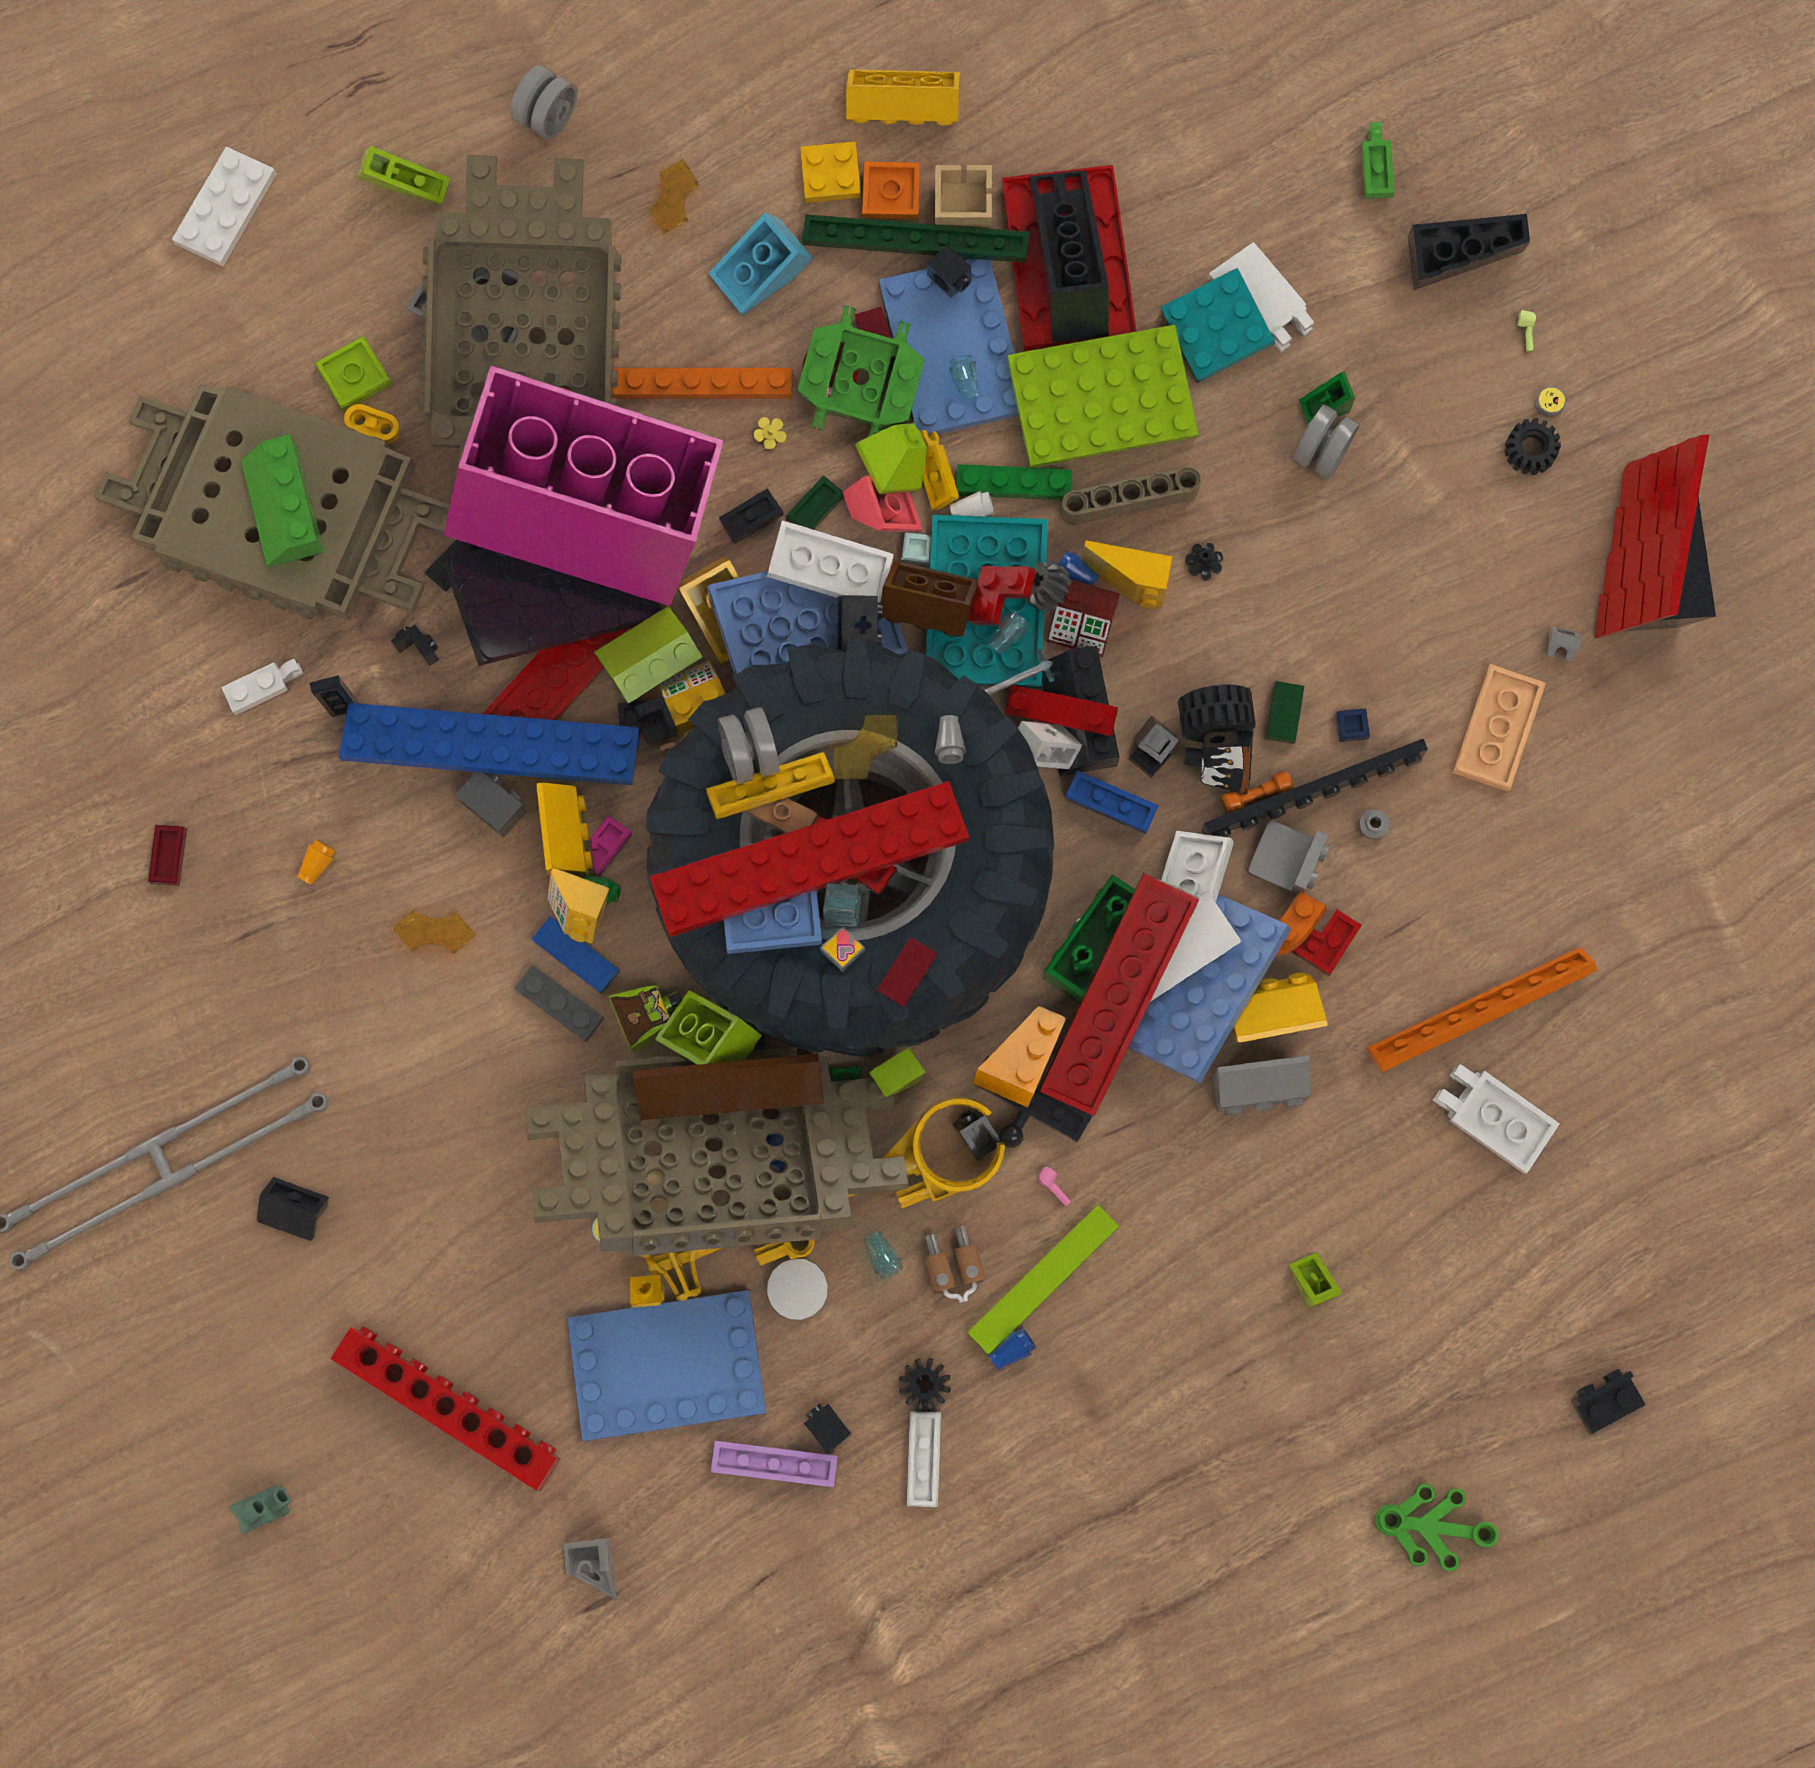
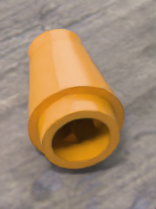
(316, 860)

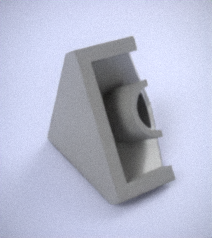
(592, 1563)

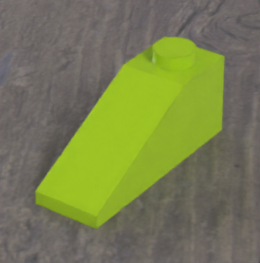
(402, 176)

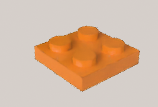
(891, 190)

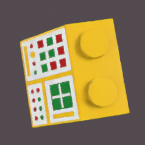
(688, 690)
(577, 904)

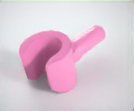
(1046, 1178)

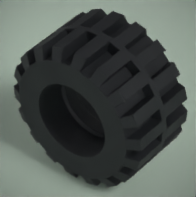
(1216, 710)

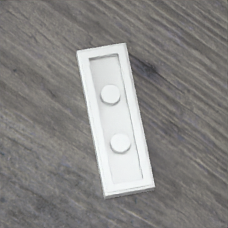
(923, 1459)

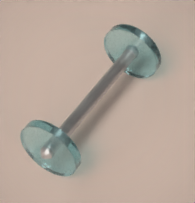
(1045, 665)

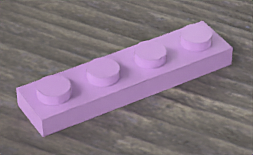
(774, 1464)

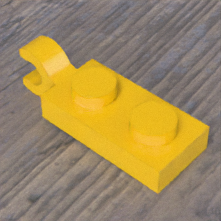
(937, 473)

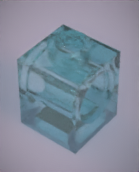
(842, 905)

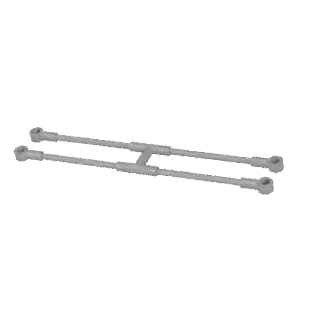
(169, 1178)

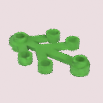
(1430, 1526)

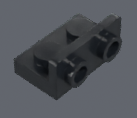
(1608, 1401)

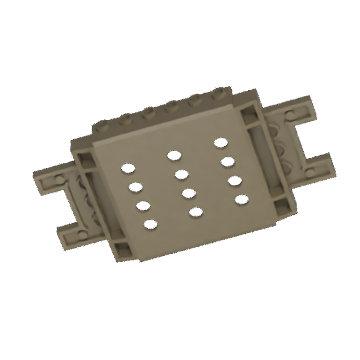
(526, 233)
(364, 533)
(607, 1168)

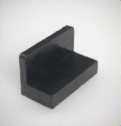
(291, 1208)

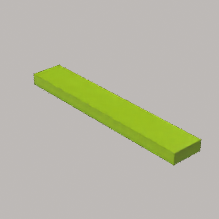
(1043, 1279)

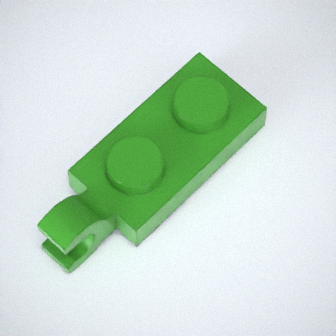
(1377, 164)

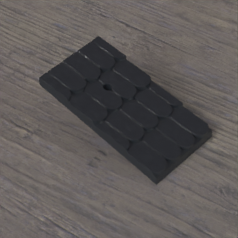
(527, 608)

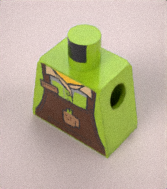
(643, 1013)

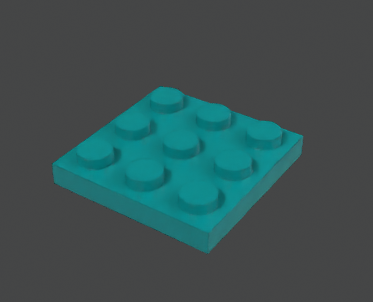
(1218, 325)

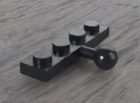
(1047, 1110)

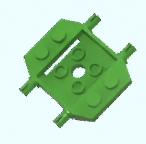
(866, 353)

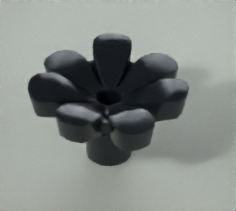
(1202, 564)

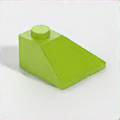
(895, 458)

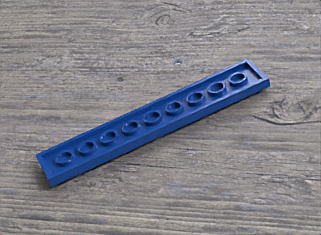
(490, 744)

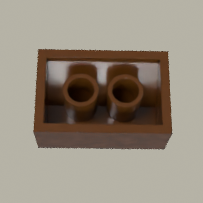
(928, 598)

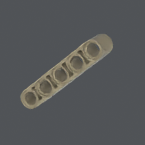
(1140, 485)

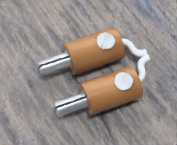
(968, 1263)

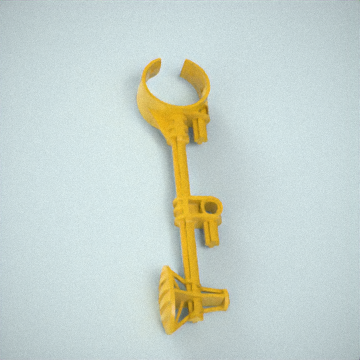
(907, 1146)

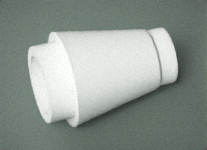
(974, 505)

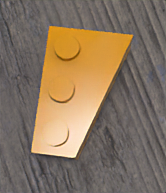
(1021, 1059)

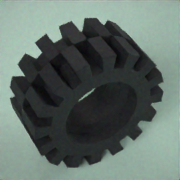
(1532, 430)

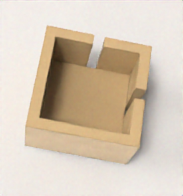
(963, 203)

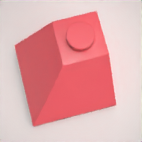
(881, 511)

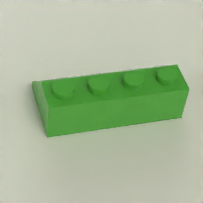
(281, 501)

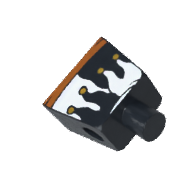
(1224, 760)

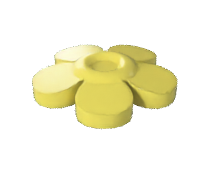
(770, 432)

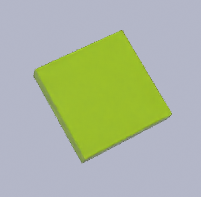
(353, 373)

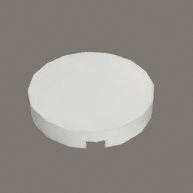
(797, 1289)

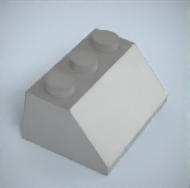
(1262, 1085)

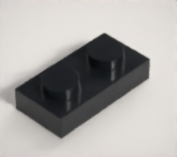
(751, 516)

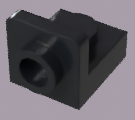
(977, 1133)

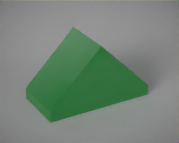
(1333, 393)

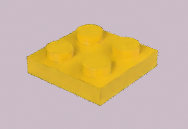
(830, 172)

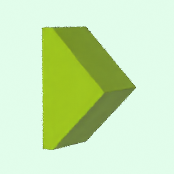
(898, 1073)
(1314, 1280)

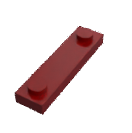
(1061, 710)

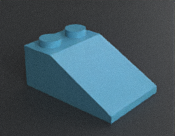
(760, 263)

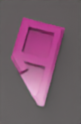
(607, 843)

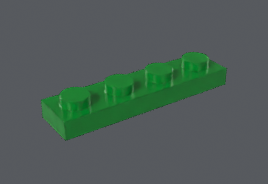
(1014, 481)

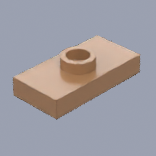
(784, 815)

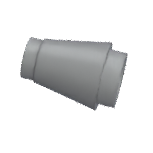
(949, 742)

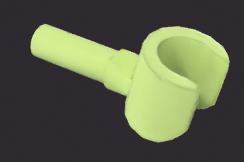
(1527, 320)

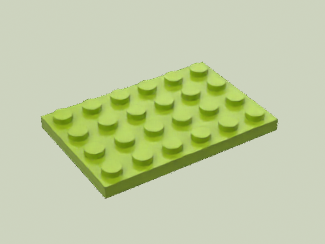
(1102, 396)

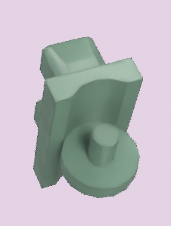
(261, 1508)

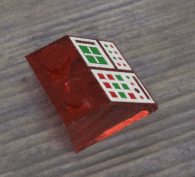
(1084, 617)

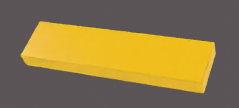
(791, 780)

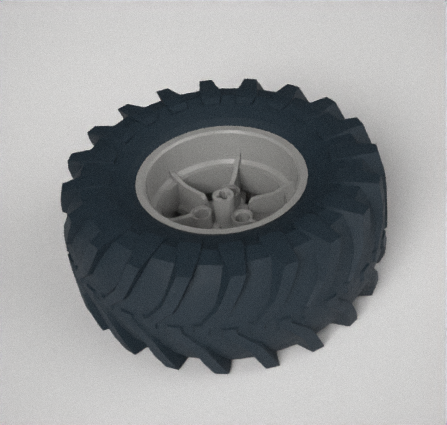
(971, 904)

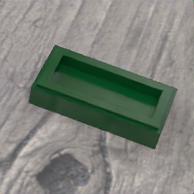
(816, 504)
(1285, 712)

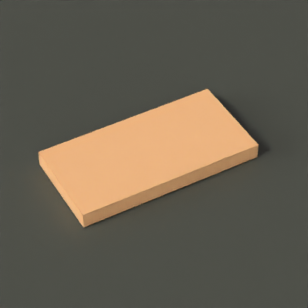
(1499, 728)

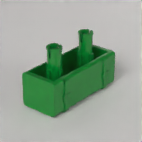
(1088, 939)

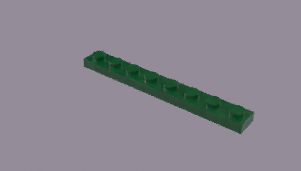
(915, 238)

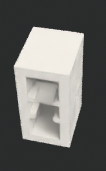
(1050, 744)

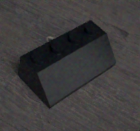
(1081, 676)

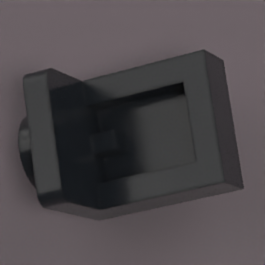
(411, 635)

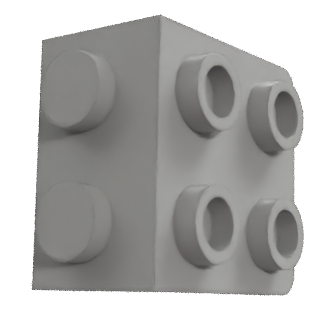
(1288, 857)

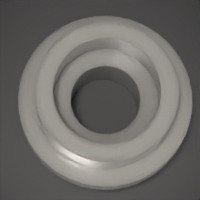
(1370, 832)

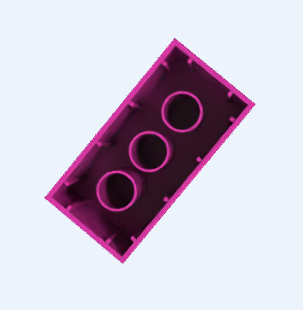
(581, 486)

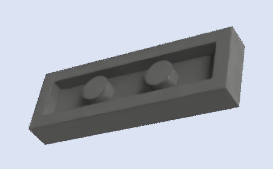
(559, 1003)

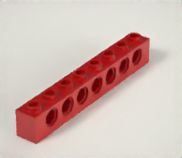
(351, 1356)

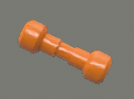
(1278, 784)

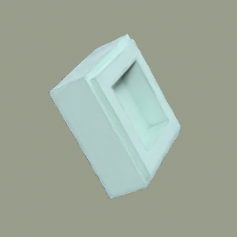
(916, 549)

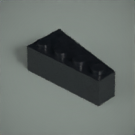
(1460, 246)

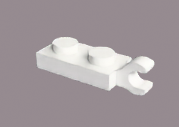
(260, 685)

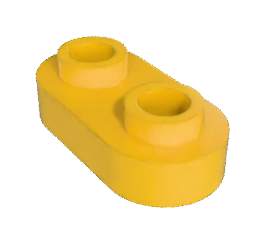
(374, 422)

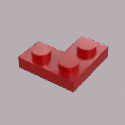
(995, 586)
(1327, 948)

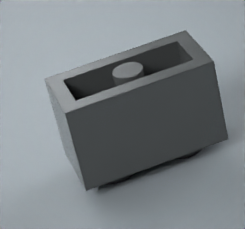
(491, 802)

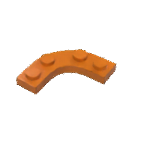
(1301, 918)

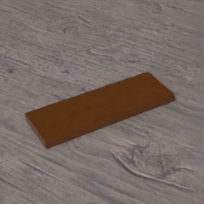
(728, 1087)

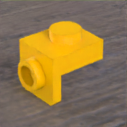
(646, 1291)

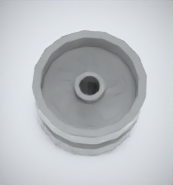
(543, 102)
(1322, 440)
(753, 744)

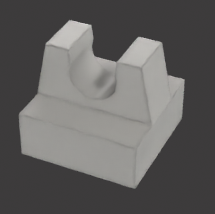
(1563, 638)

